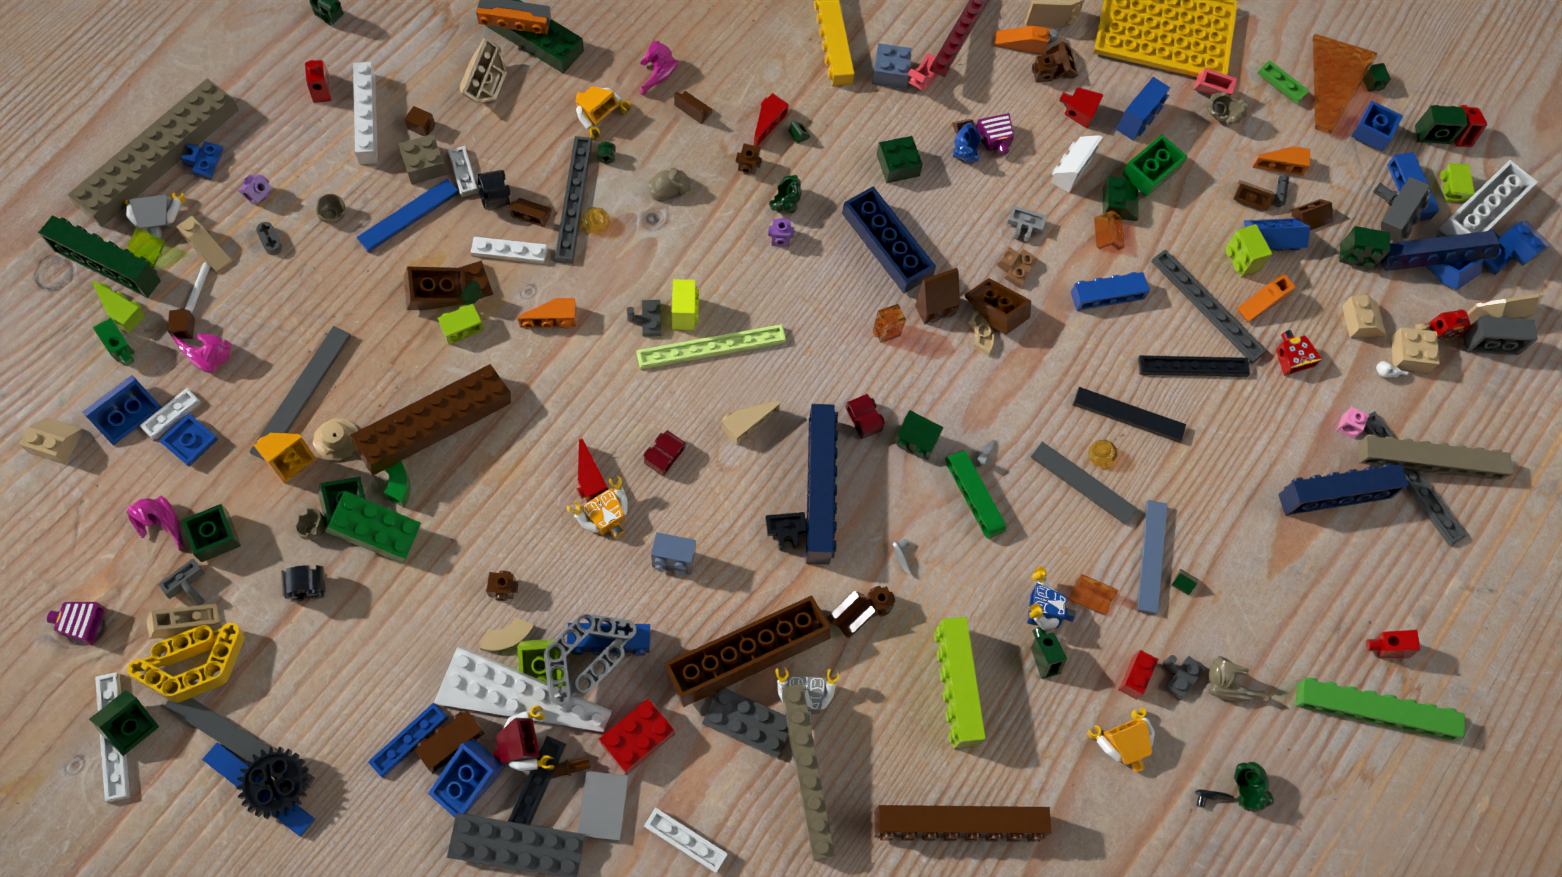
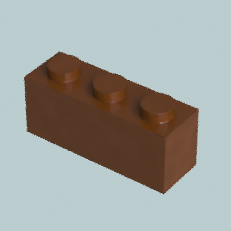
(447, 740)

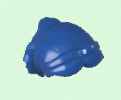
(966, 144)

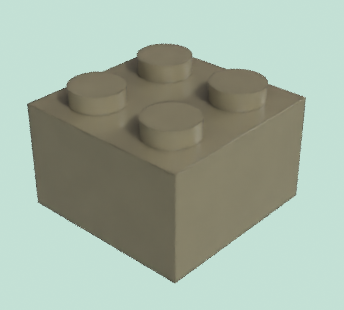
(422, 159)

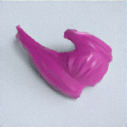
(663, 64)
(210, 355)
(155, 512)

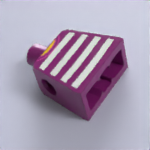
(996, 133)
(78, 620)

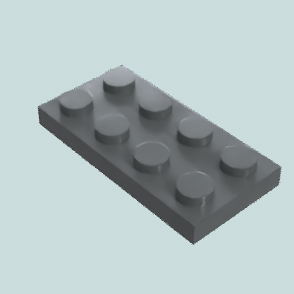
(747, 722)

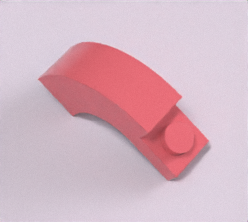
(922, 76)

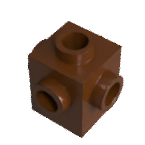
(1044, 68)
(749, 159)
(502, 585)
(882, 607)

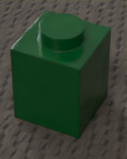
(1377, 77)

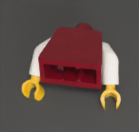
(519, 744)

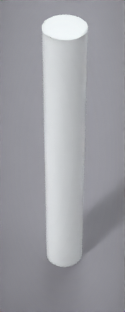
(197, 287)

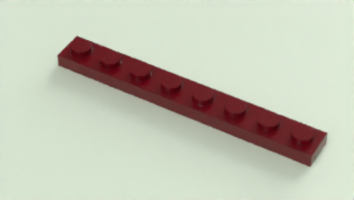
(958, 37)

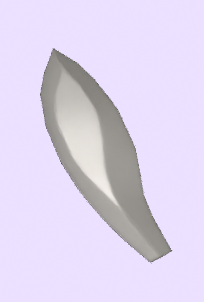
(982, 458)
(900, 555)

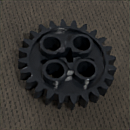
(254, 791)

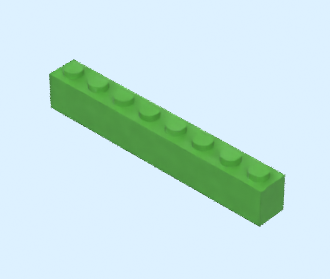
(1380, 709)

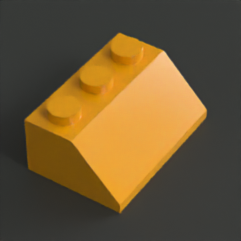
(285, 454)

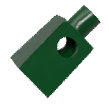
(1047, 653)

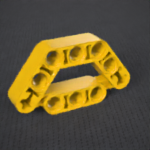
(227, 638)

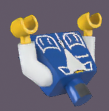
(1046, 605)

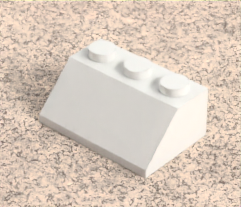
(1075, 162)

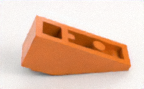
(1027, 39)
(1287, 160)

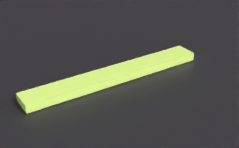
(711, 346)

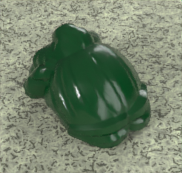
(788, 195)
(1253, 787)

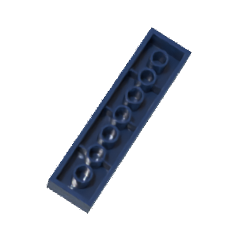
(821, 484)

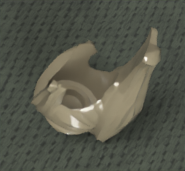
(1224, 682)

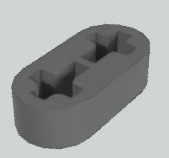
(271, 237)

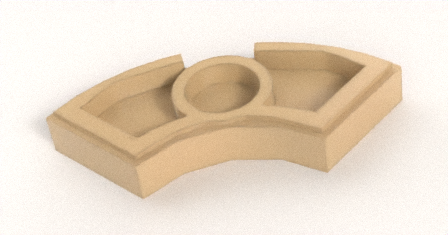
(983, 333)
(507, 637)

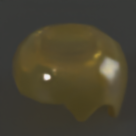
(595, 220)
(1103, 454)

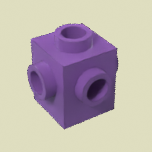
(255, 188)
(781, 232)

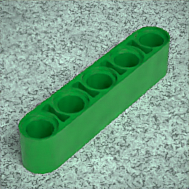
(975, 494)

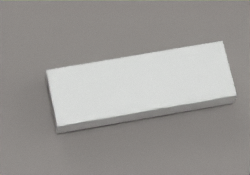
(463, 171)
(170, 414)

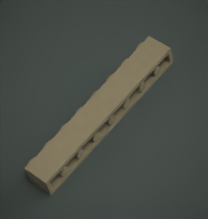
(1435, 457)
(807, 772)

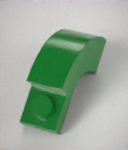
(399, 484)

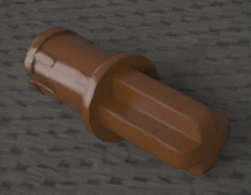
(569, 767)

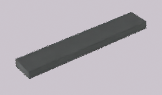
(1084, 483)

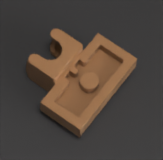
(1017, 265)

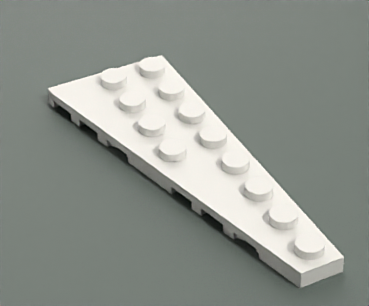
(494, 688)

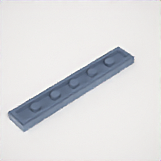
(1152, 557)

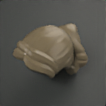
(1226, 108)
(668, 184)

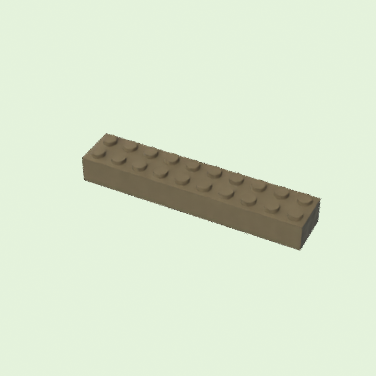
(153, 152)

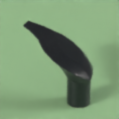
(1204, 794)

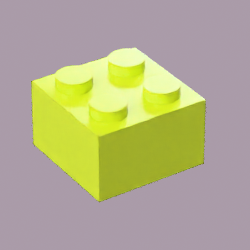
(685, 304)

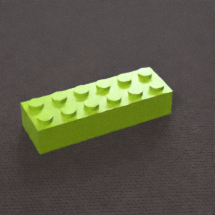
(959, 683)

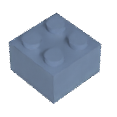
(892, 65)
(673, 554)

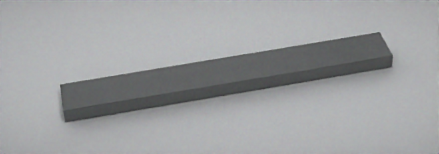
(573, 200)
(1208, 306)
(306, 384)
(1422, 490)
(223, 732)

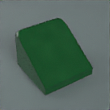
(472, 293)

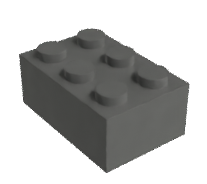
(1406, 209)
(1500, 335)

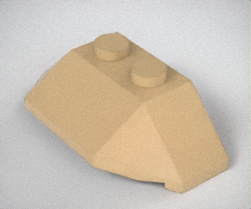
(484, 73)
(1511, 307)

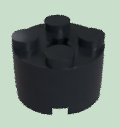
(493, 189)
(303, 582)

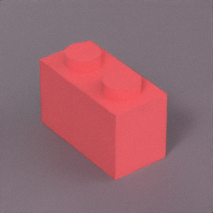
(1214, 82)

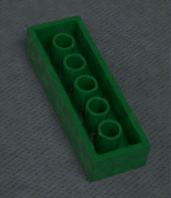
(556, 48)
(100, 256)

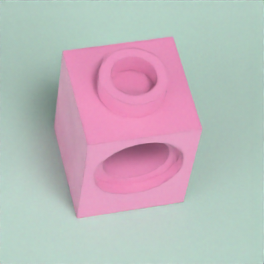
(1352, 422)

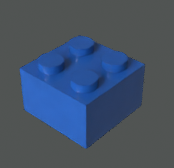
(1377, 125)

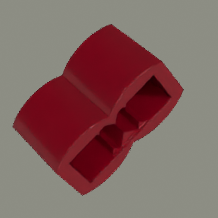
(864, 416)
(664, 452)

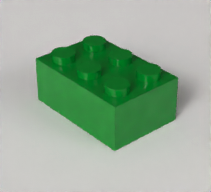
(1154, 165)

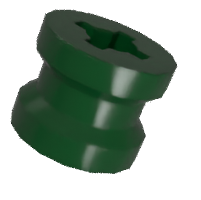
(606, 152)

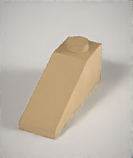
(204, 244)
(747, 420)
(178, 620)

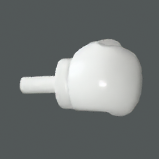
(1388, 370)

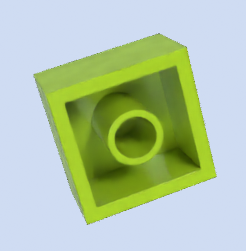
(1248, 250)

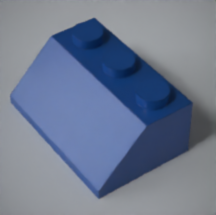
(1282, 233)
(122, 410)

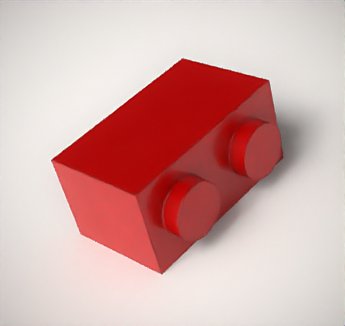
(1138, 674)

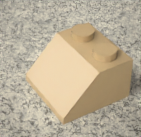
(1363, 317)
(51, 439)

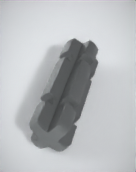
(1282, 188)

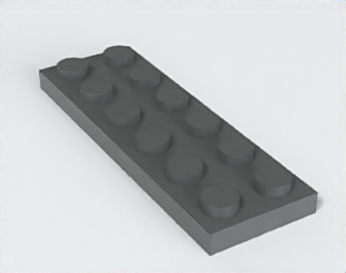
(516, 845)

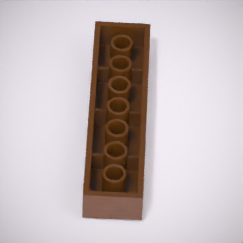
(430, 419)
(747, 651)
(961, 822)

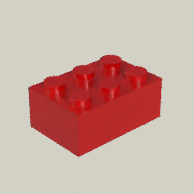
(636, 736)

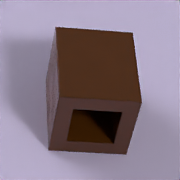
(420, 121)
(181, 324)

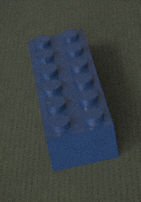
(888, 239)
(1343, 489)

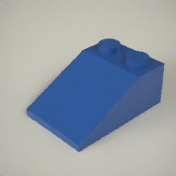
(1524, 242)
(1456, 274)
(466, 778)

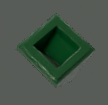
(798, 132)
(1184, 582)

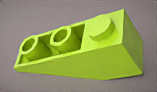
(122, 312)

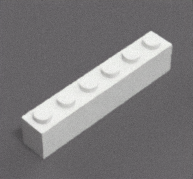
(365, 113)

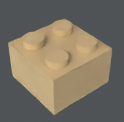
(1415, 350)

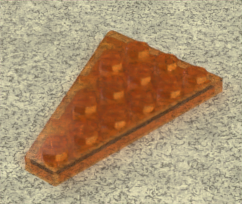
(1337, 76)

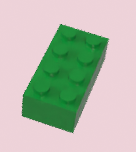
(373, 527)

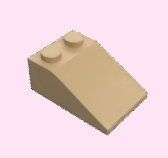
(1053, 12)

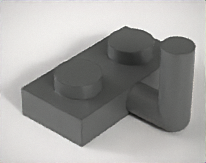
(650, 317)
(182, 580)
(1183, 677)

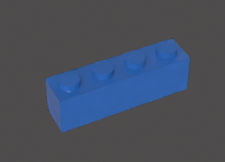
(1405, 166)
(1110, 291)
(638, 644)

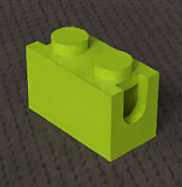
(1457, 183)
(460, 323)

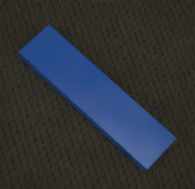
(407, 740)

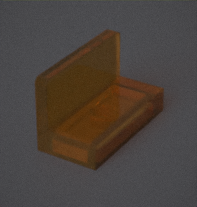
(1109, 230)
(1093, 594)

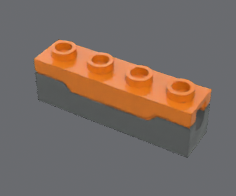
(514, 15)

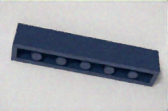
(1441, 250)

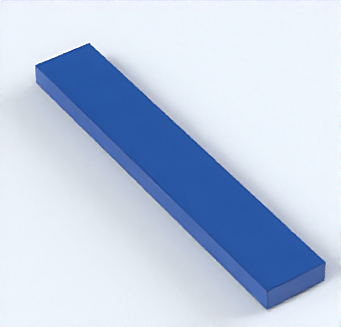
(407, 215)
(229, 767)

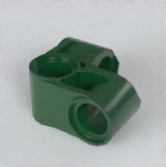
(327, 10)

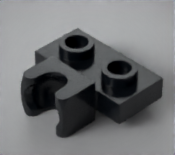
(786, 527)

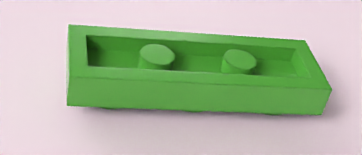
(1283, 82)

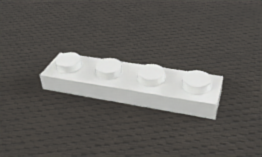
(509, 250)
(685, 840)

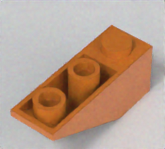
(1266, 298)
(555, 313)

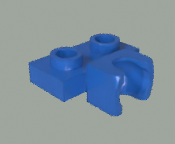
(203, 159)

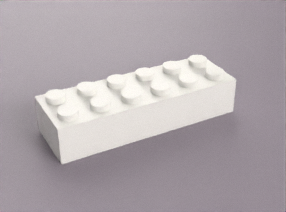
(1490, 201)

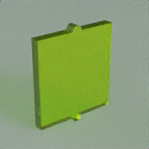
(146, 245)

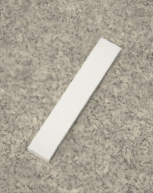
(113, 763)

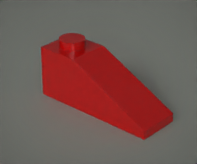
(772, 112)
(589, 477)

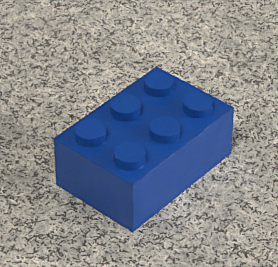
(1143, 109)

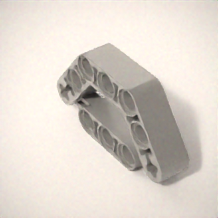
(603, 658)

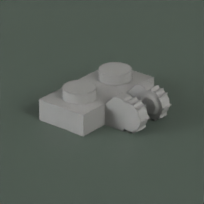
(1026, 219)

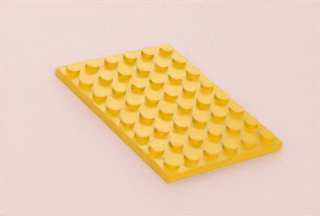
(1168, 33)

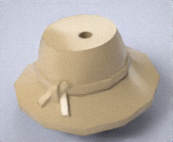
(336, 447)

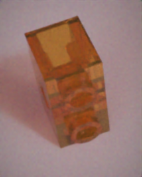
(889, 323)

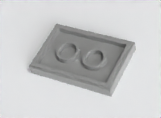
(603, 805)

